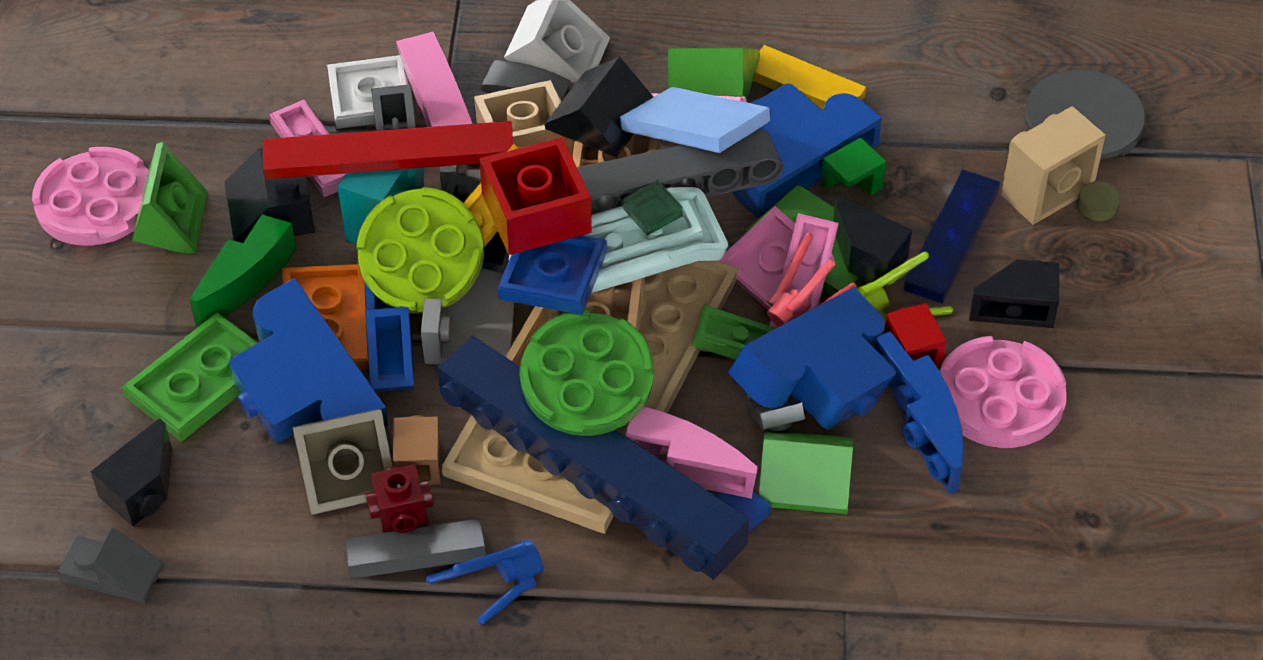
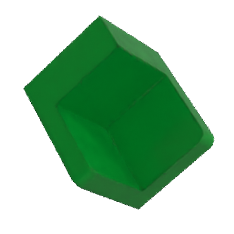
(854, 165)

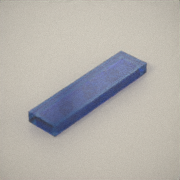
(952, 236)

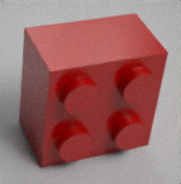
(535, 195)

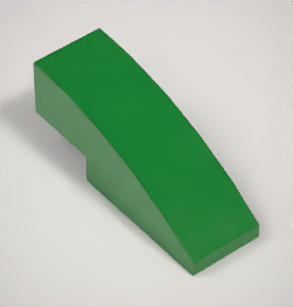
(243, 269)

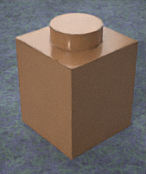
(419, 443)

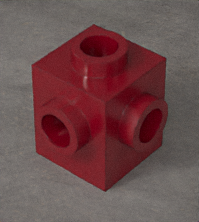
(399, 499)

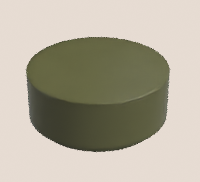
(1099, 201)

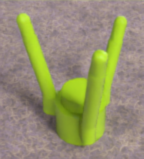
(877, 296)

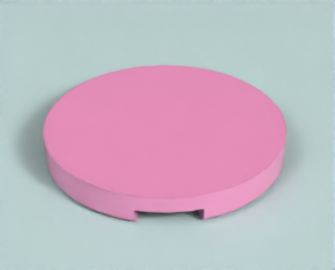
(90, 196)
(1005, 391)

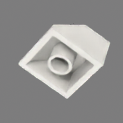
(558, 39)

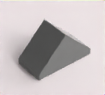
(393, 107)

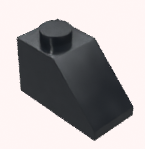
(869, 241)
(1019, 295)
(137, 475)

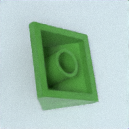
(713, 70)
(170, 205)
(806, 471)

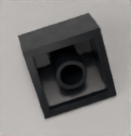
(253, 195)

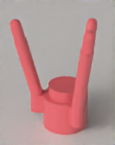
(793, 304)

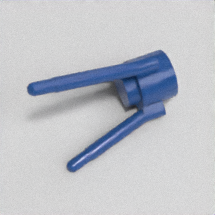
(514, 564)

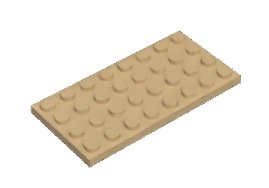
(667, 323)

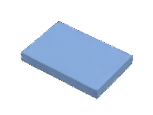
(695, 119)

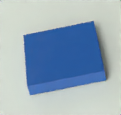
(555, 274)

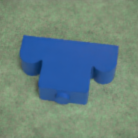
(806, 136)
(820, 360)
(297, 367)

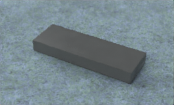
(415, 549)

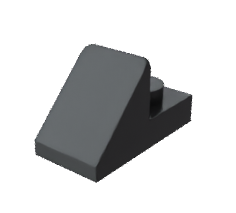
(111, 566)

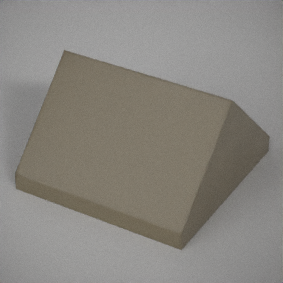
(340, 457)

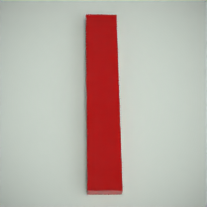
(384, 149)

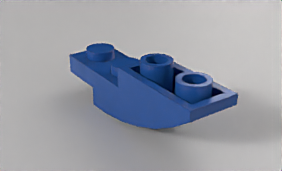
(930, 415)

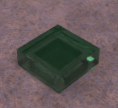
(652, 207)

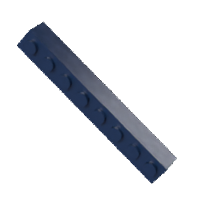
(601, 467)

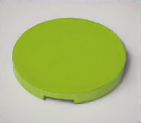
(420, 249)

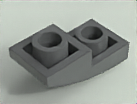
(509, 75)

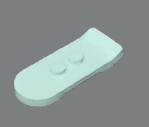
(682, 242)

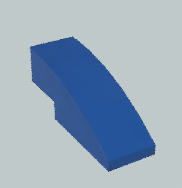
(389, 345)

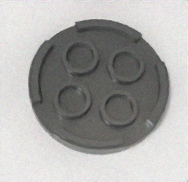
(1099, 98)

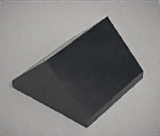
(595, 104)

